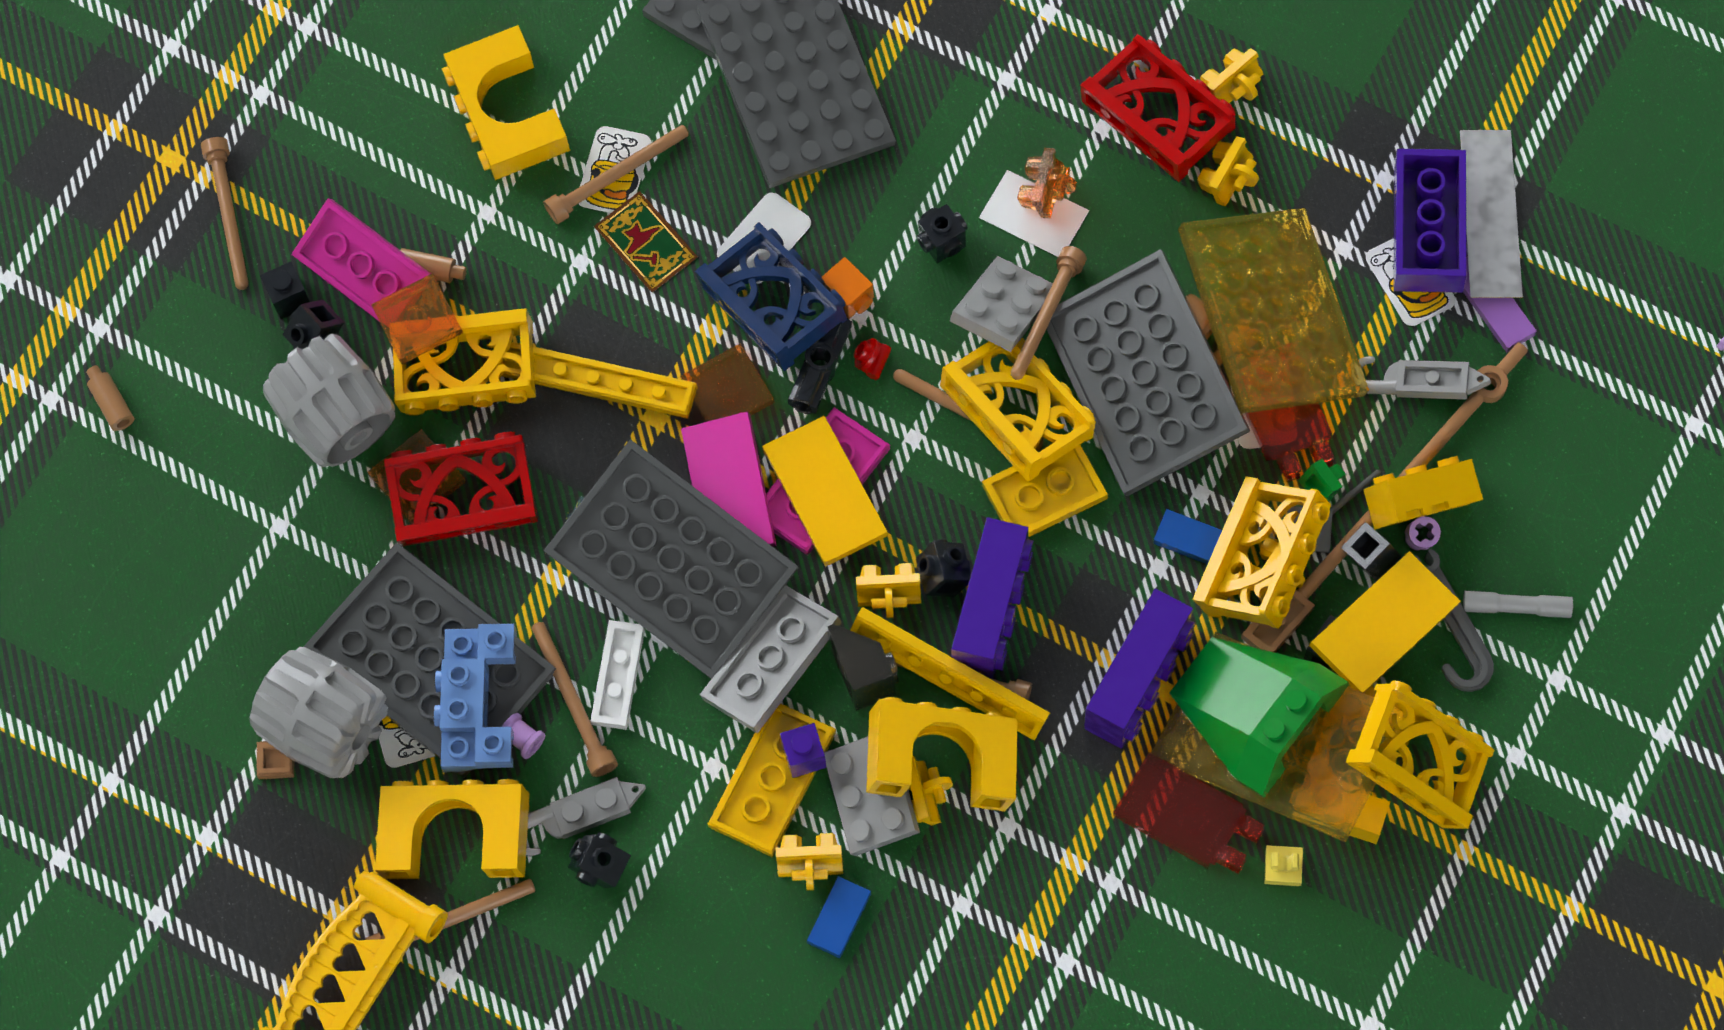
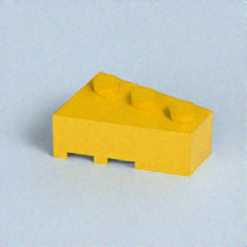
(1422, 492)

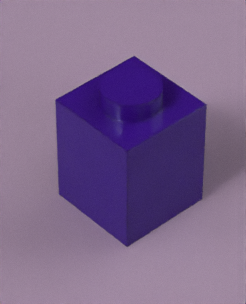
(803, 750)

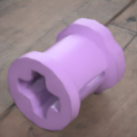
(1433, 533)
(525, 737)

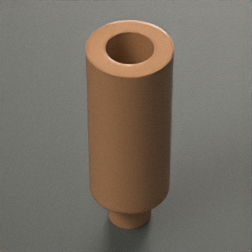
(442, 267)
(109, 399)

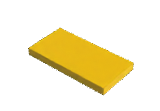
(825, 491)
(1384, 623)
(762, 790)

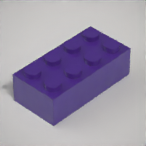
(1429, 220)
(990, 597)
(1138, 669)

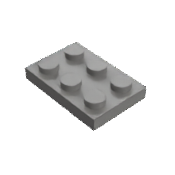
(1002, 303)
(866, 817)

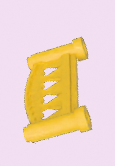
(401, 921)

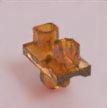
(1050, 185)

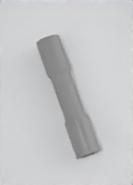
(1540, 605)

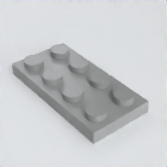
(770, 659)

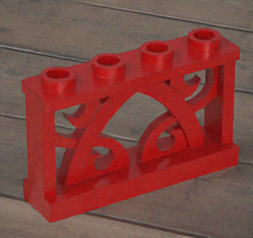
(1174, 80)
(504, 511)

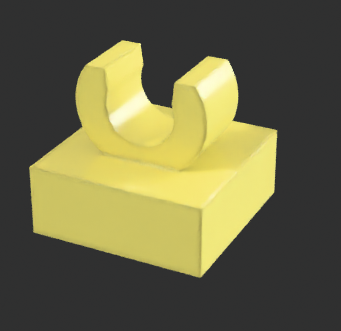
(1283, 865)

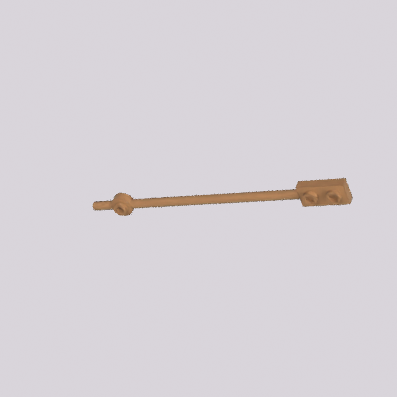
(1271, 639)

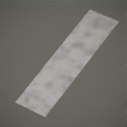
(1491, 215)

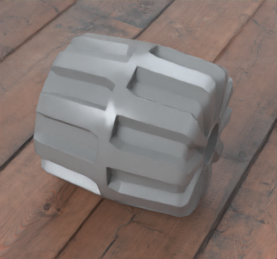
(329, 401)
(318, 712)

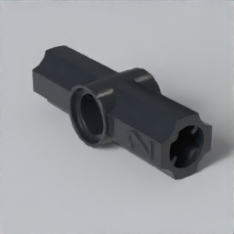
(813, 378)

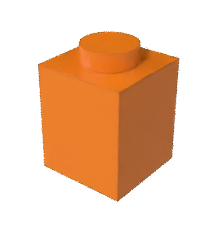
(851, 285)

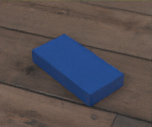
(1187, 536)
(839, 917)

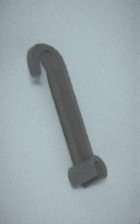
(1466, 637)

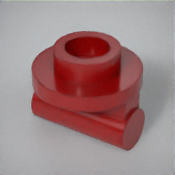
(871, 357)

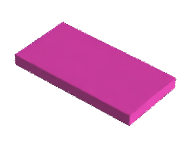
(355, 257)
(864, 454)
(728, 470)

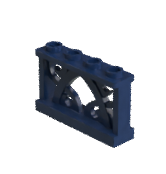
(773, 337)

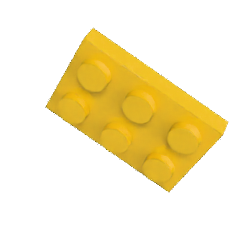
(1049, 498)

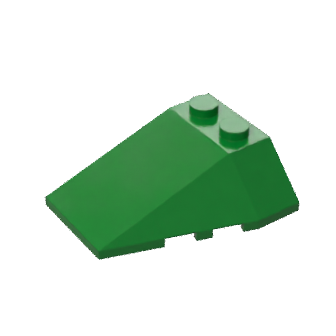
(1253, 706)

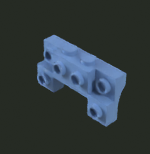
(464, 690)

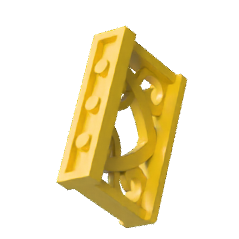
(474, 391)
(1000, 429)
(1239, 533)
(1442, 804)

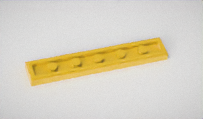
(608, 381)
(950, 673)

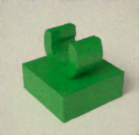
(1323, 478)

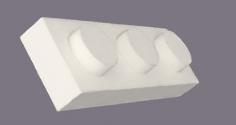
(617, 675)

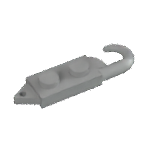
(1427, 379)
(585, 809)

